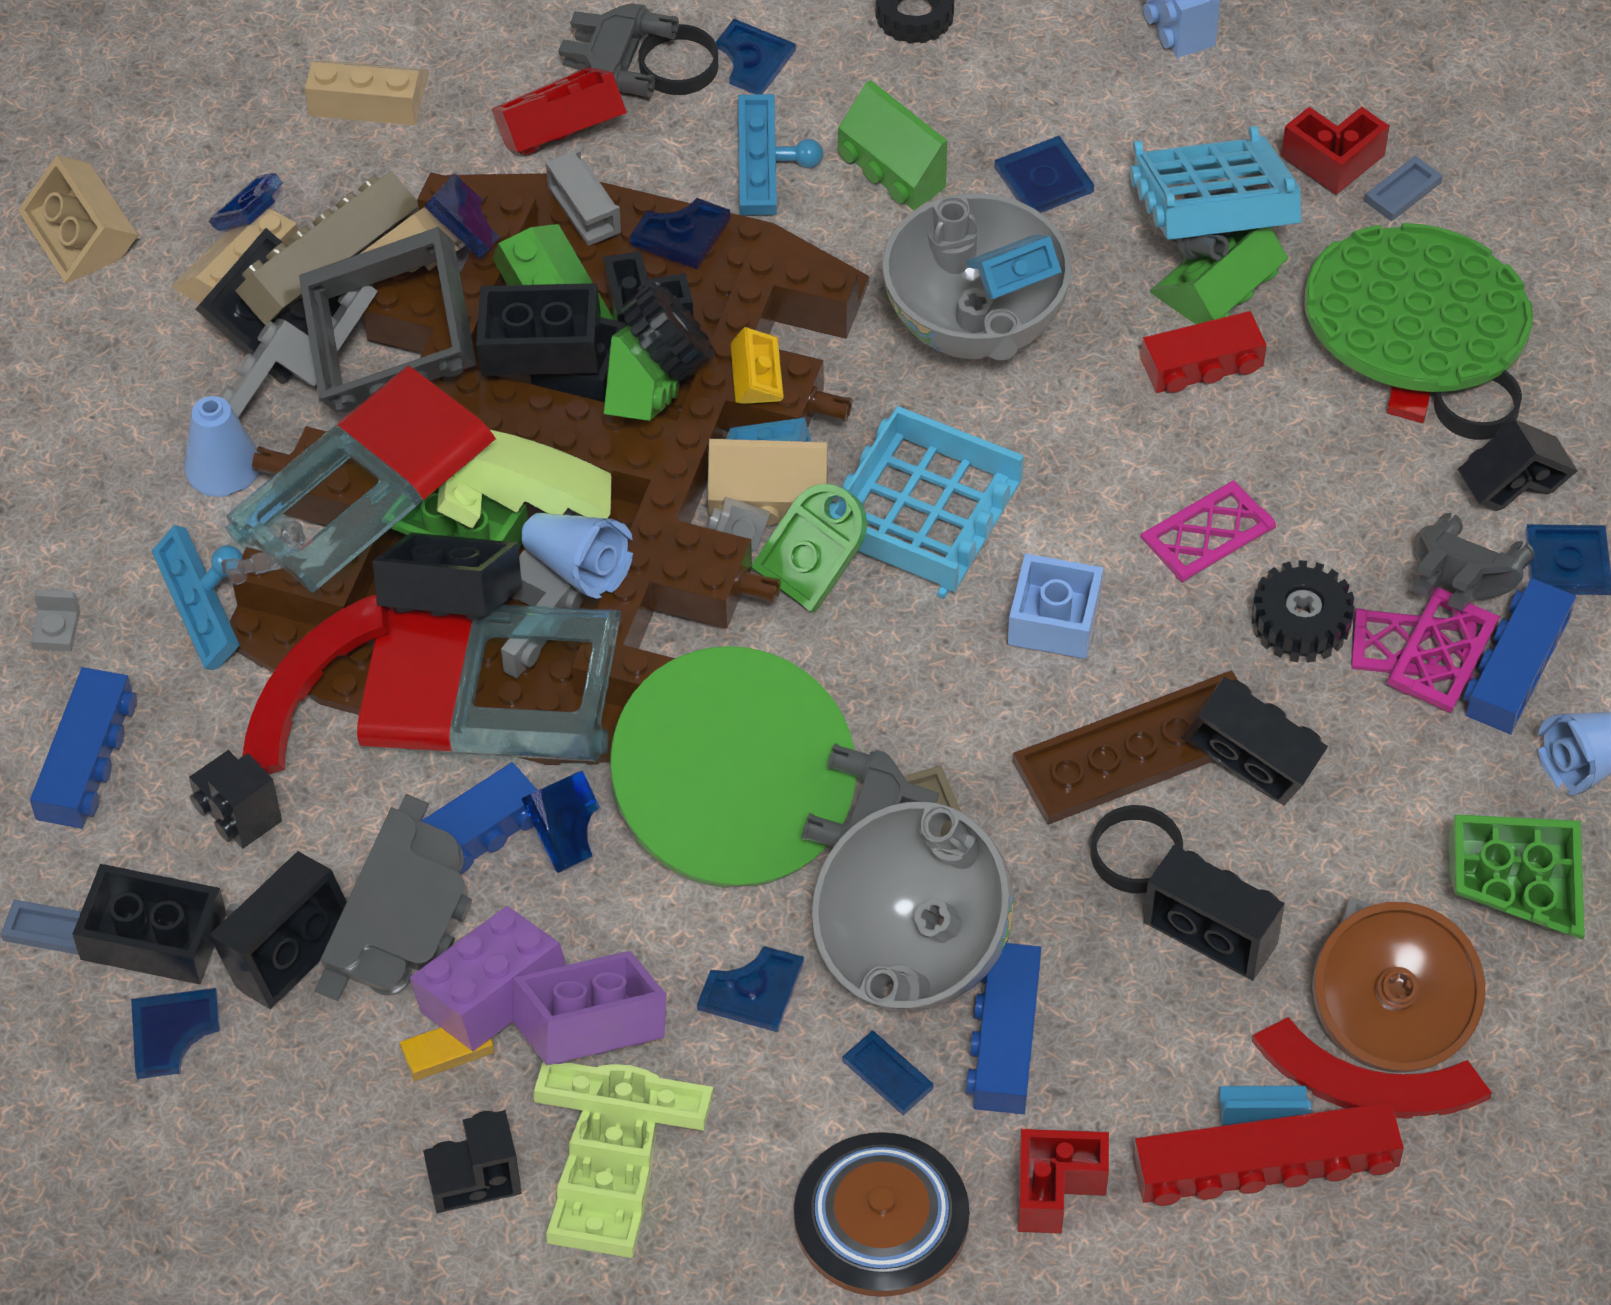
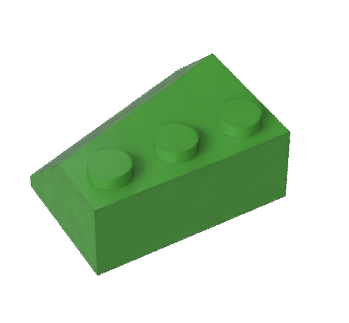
(1520, 868)

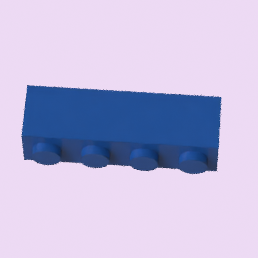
(1520, 655)
(83, 748)
(486, 813)
(1006, 1031)

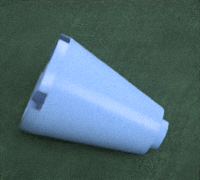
(218, 450)
(581, 549)
(1577, 749)

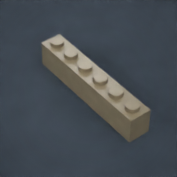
(336, 236)

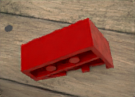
(559, 109)

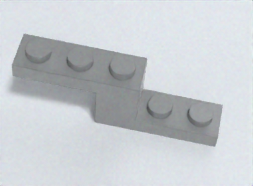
(291, 349)
(539, 588)

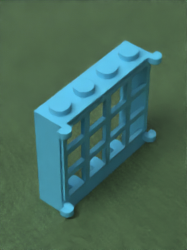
(1221, 212)
(946, 440)

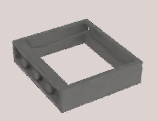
(370, 268)

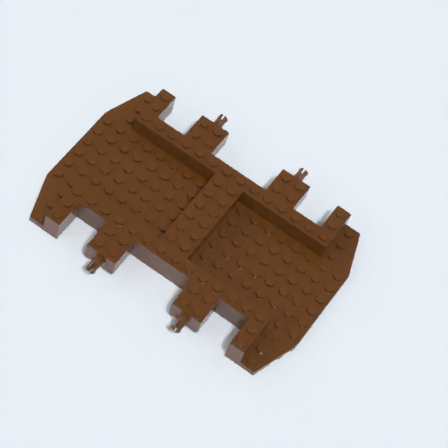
(656, 466)

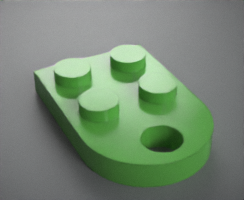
(813, 547)

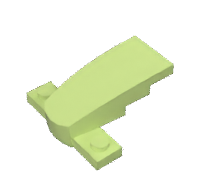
(527, 471)
(612, 1148)

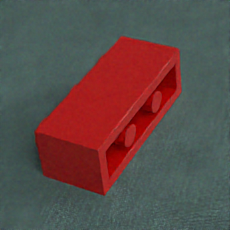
(1203, 352)

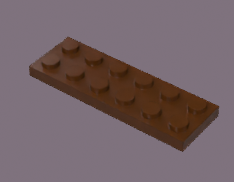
(1115, 754)

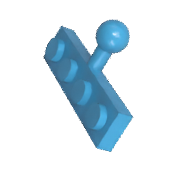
(759, 154)
(195, 594)

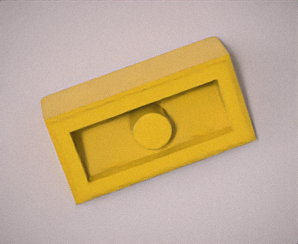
(756, 367)
(438, 1052)

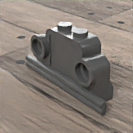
(399, 906)

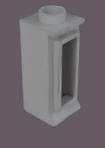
(582, 198)

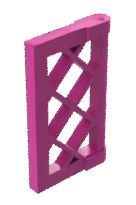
(1251, 510)
(1395, 621)
(1423, 687)

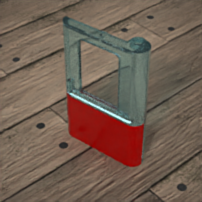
(403, 436)
(429, 673)

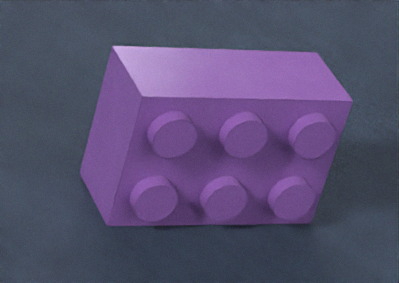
(472, 982)
(588, 1007)

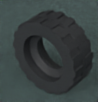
(914, 28)

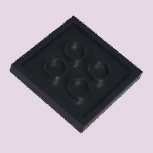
(236, 319)

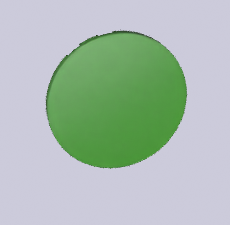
(1418, 307)
(726, 765)

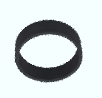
(684, 86)
(1480, 430)
(1125, 813)

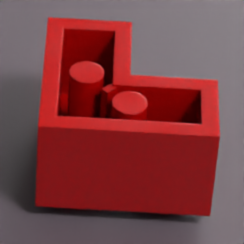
(1334, 152)
(1058, 1165)

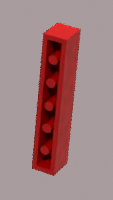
(1267, 1153)

